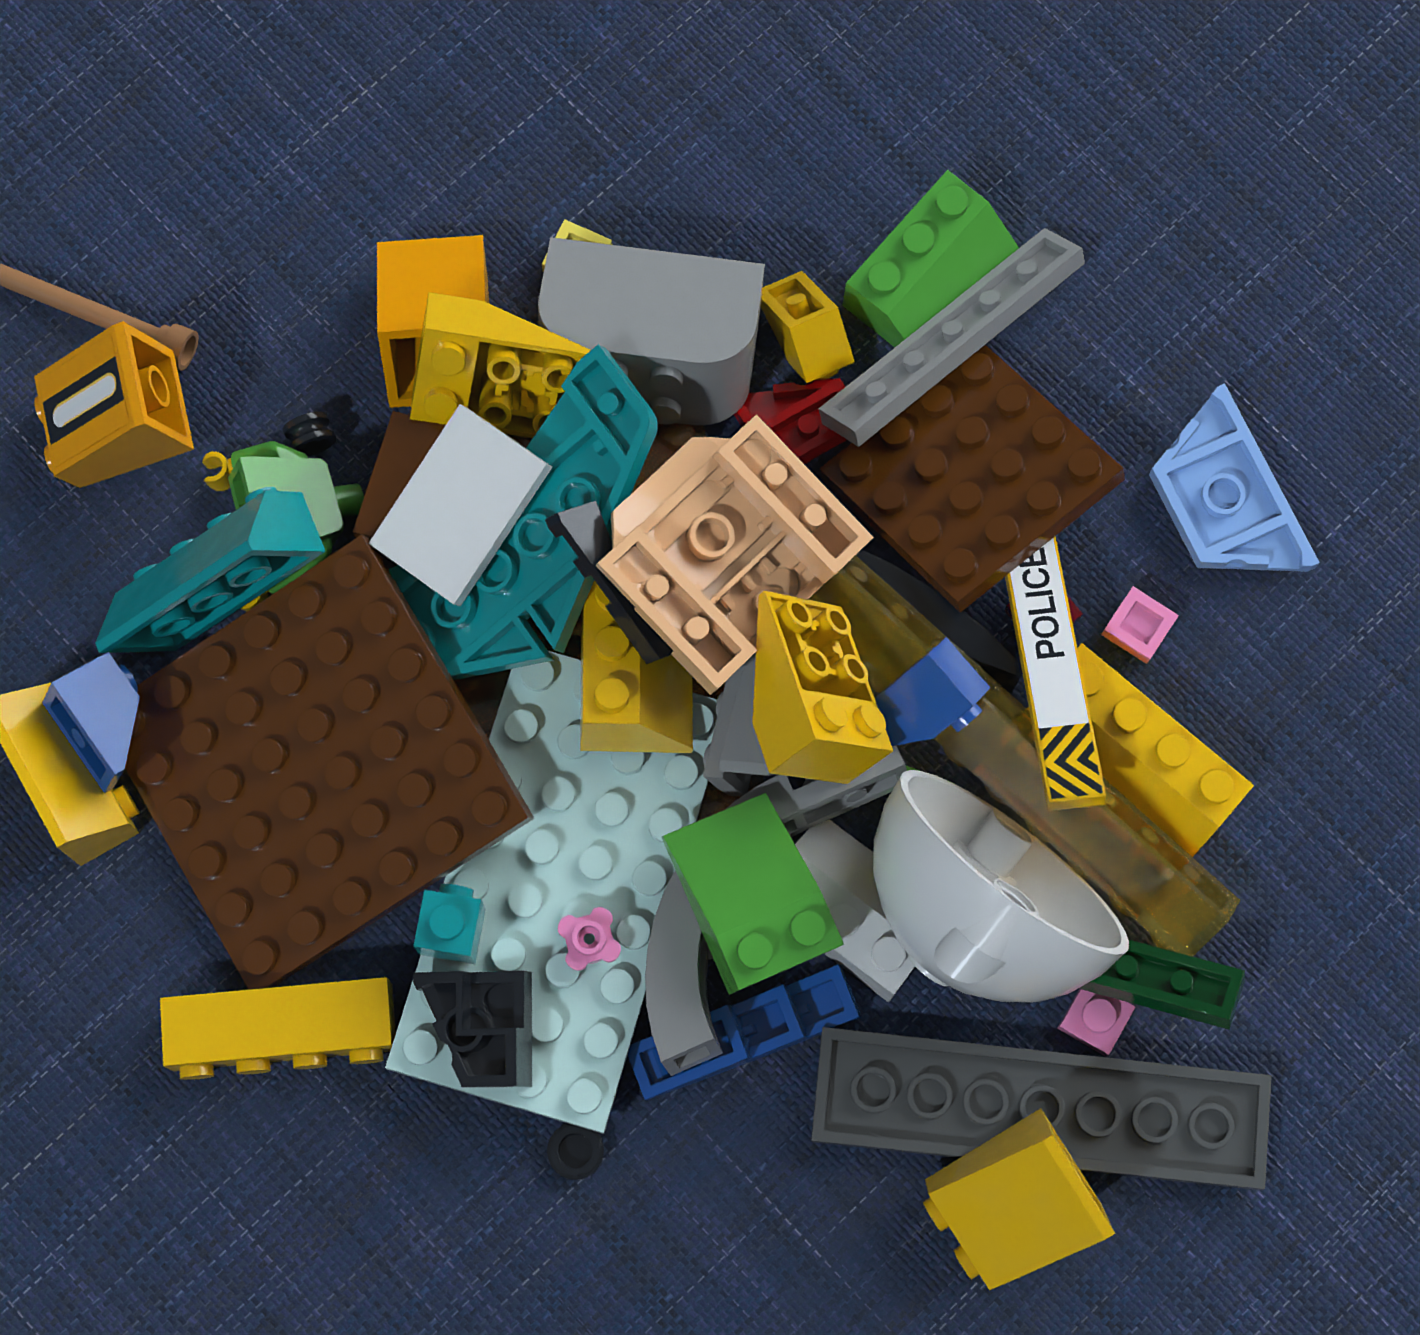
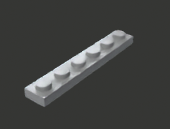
(951, 337)

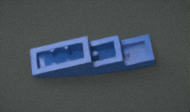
(756, 1029)

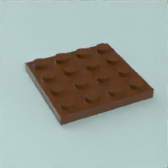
(973, 477)

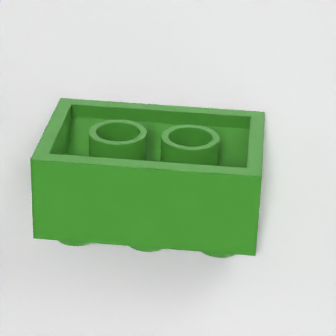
(928, 260)

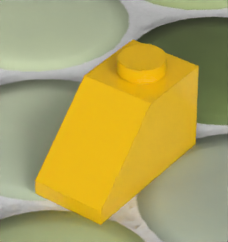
(806, 327)

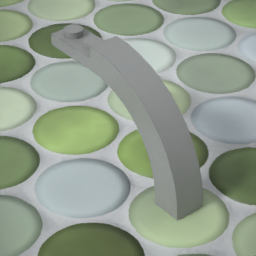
(676, 944)

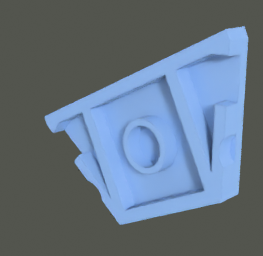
(1227, 495)

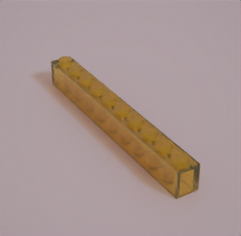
(1105, 843)

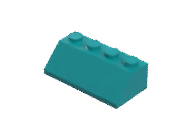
(212, 574)

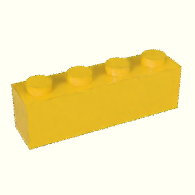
(276, 1026)

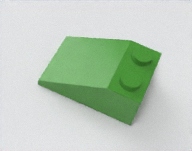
(751, 893)

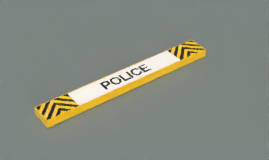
(1054, 682)

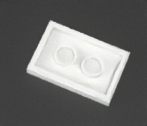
(460, 505)

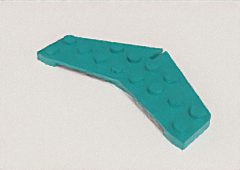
(596, 452)

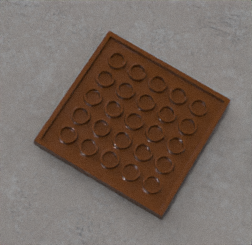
(316, 766)

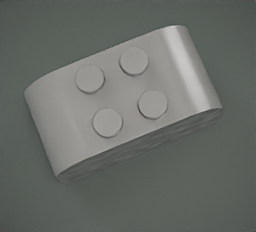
(667, 318)

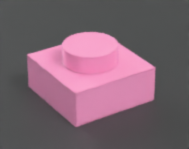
(1139, 625)
(1096, 1020)

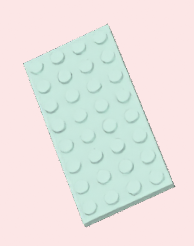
(585, 850)

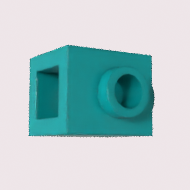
(450, 924)

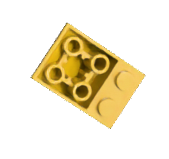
(489, 364)
(813, 693)

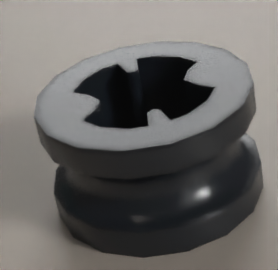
(310, 433)

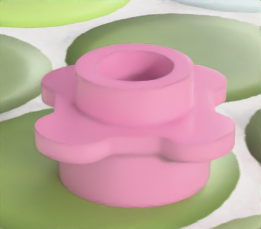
(602, 948)

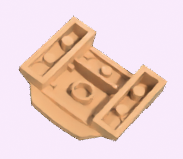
(717, 534)

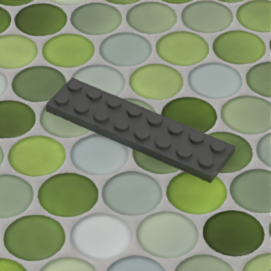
(1105, 1110)

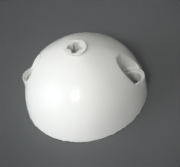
(986, 898)

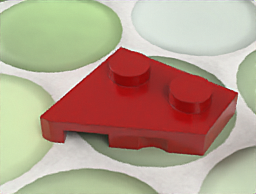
(794, 415)

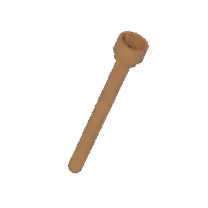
(176, 337)

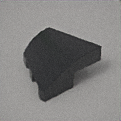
(483, 1023)

